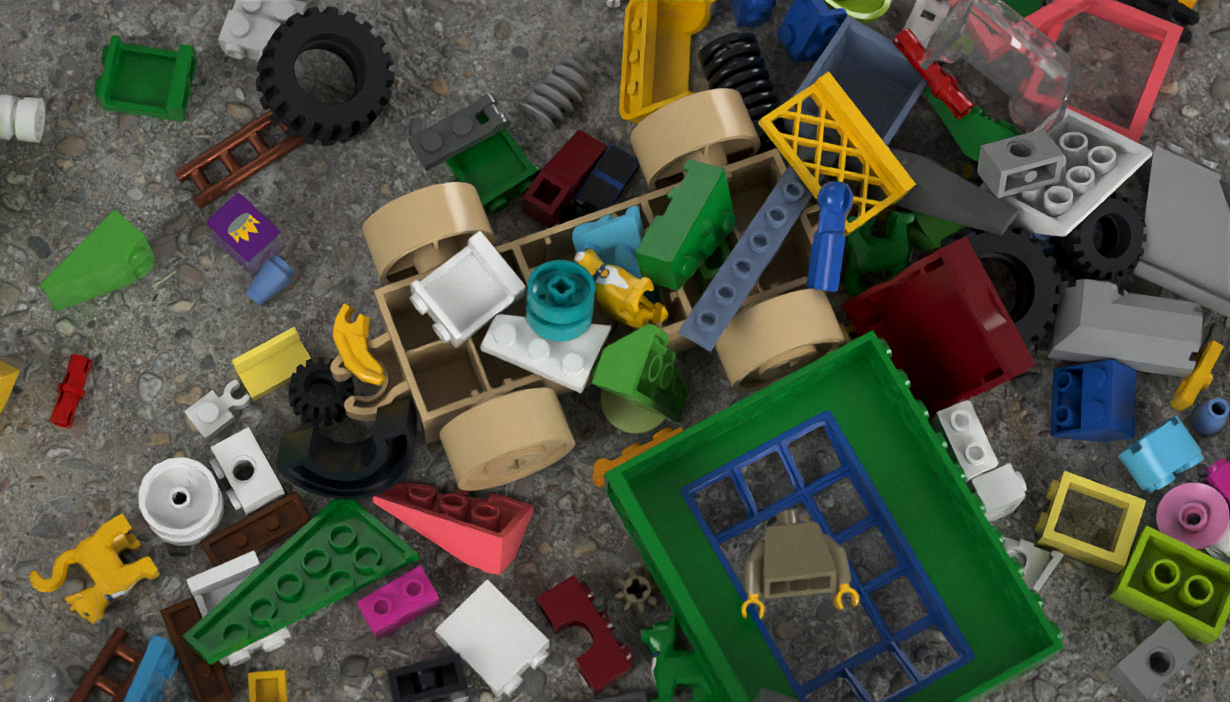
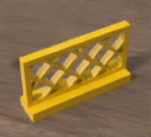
(854, 132)

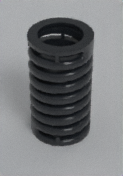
(745, 72)

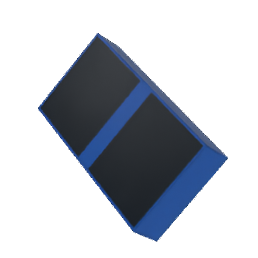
(608, 178)

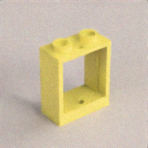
(1109, 560)

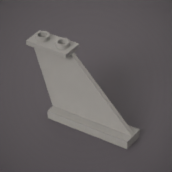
(1187, 228)

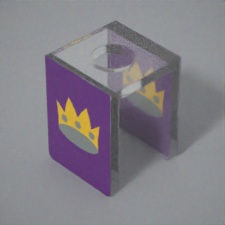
(245, 234)

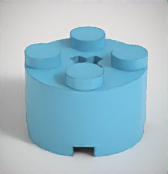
(1161, 453)

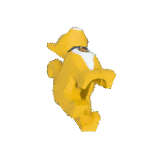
(621, 292)
(101, 561)

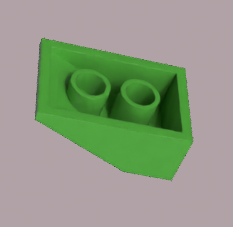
(102, 263)

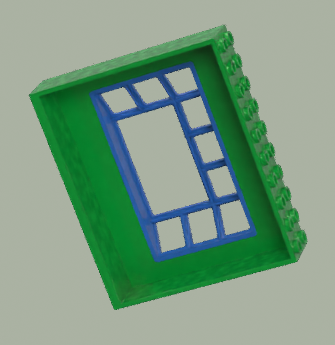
(911, 497)

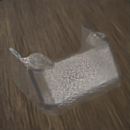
(1011, 56)

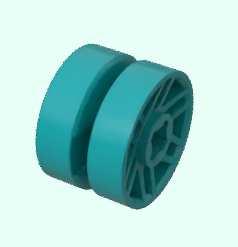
(560, 300)

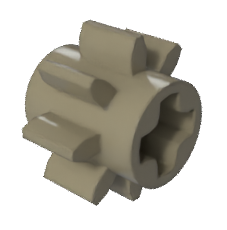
(642, 584)

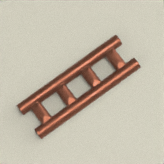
(238, 173)
(95, 678)

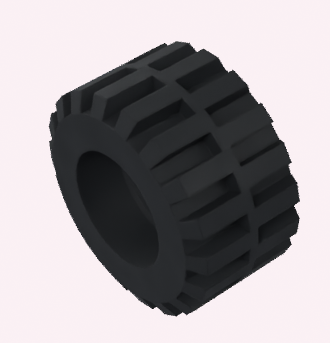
(1120, 242)

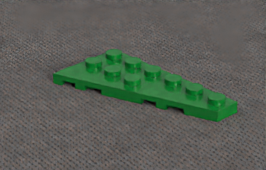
(317, 566)

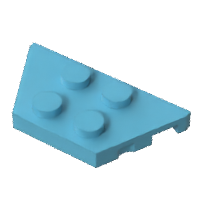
(615, 242)

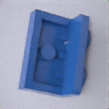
(809, 29)

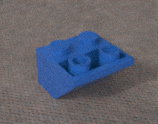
(1094, 402)

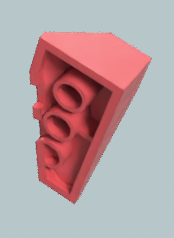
(470, 528)

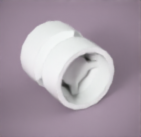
(22, 118)

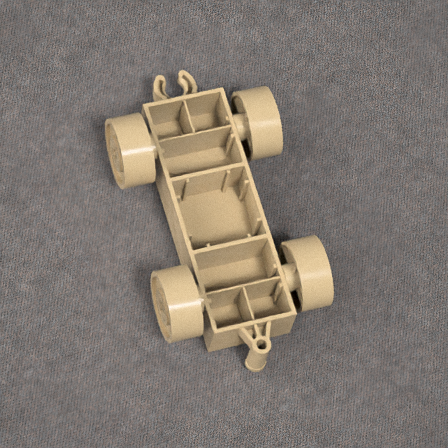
(509, 421)

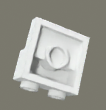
(253, 24)

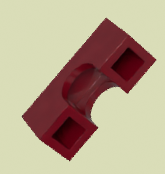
(571, 606)

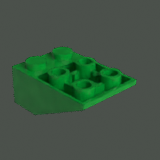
(973, 129)

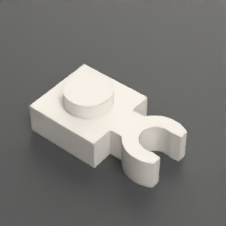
(213, 413)

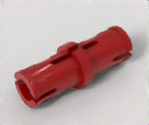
(70, 391)

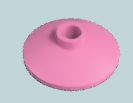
(1193, 501)

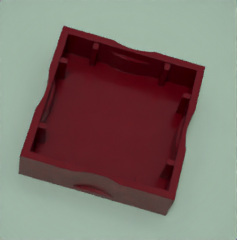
(943, 327)

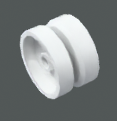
(161, 497)

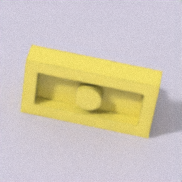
(271, 363)

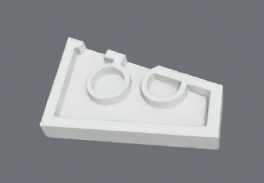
(559, 361)

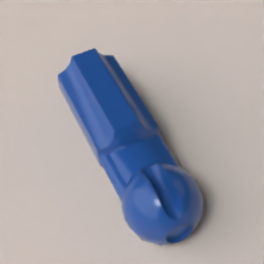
(829, 240)

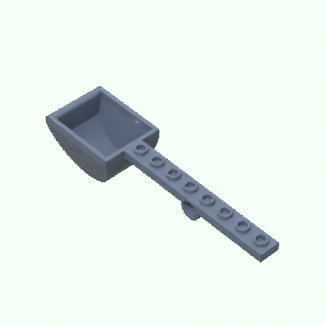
(884, 92)

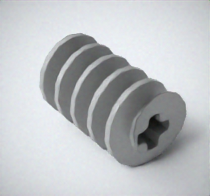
(555, 94)

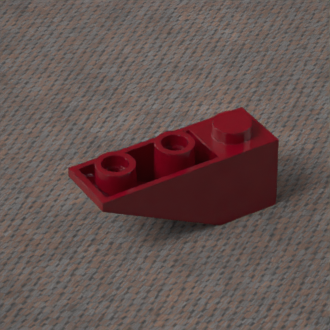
(562, 178)

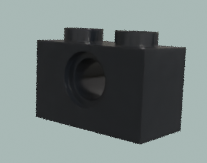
(429, 681)

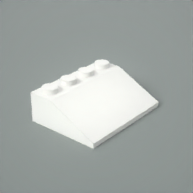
(1092, 169)

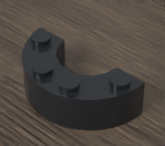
(353, 468)

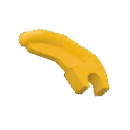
(352, 346)

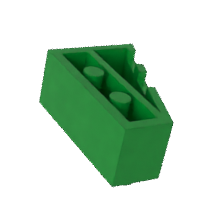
(690, 227)

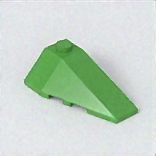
(643, 373)

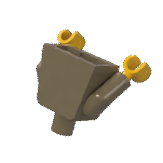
(796, 562)

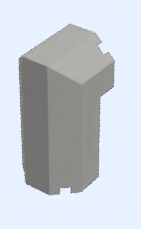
(1128, 327)

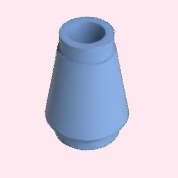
(270, 280)
(1210, 417)

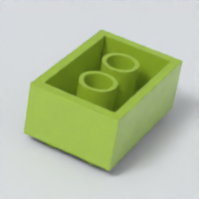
(1175, 583)

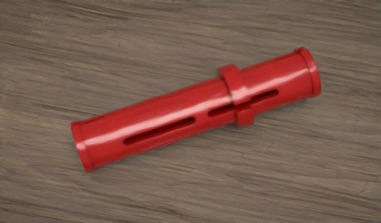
(941, 83)

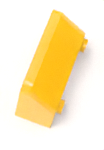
(658, 53)

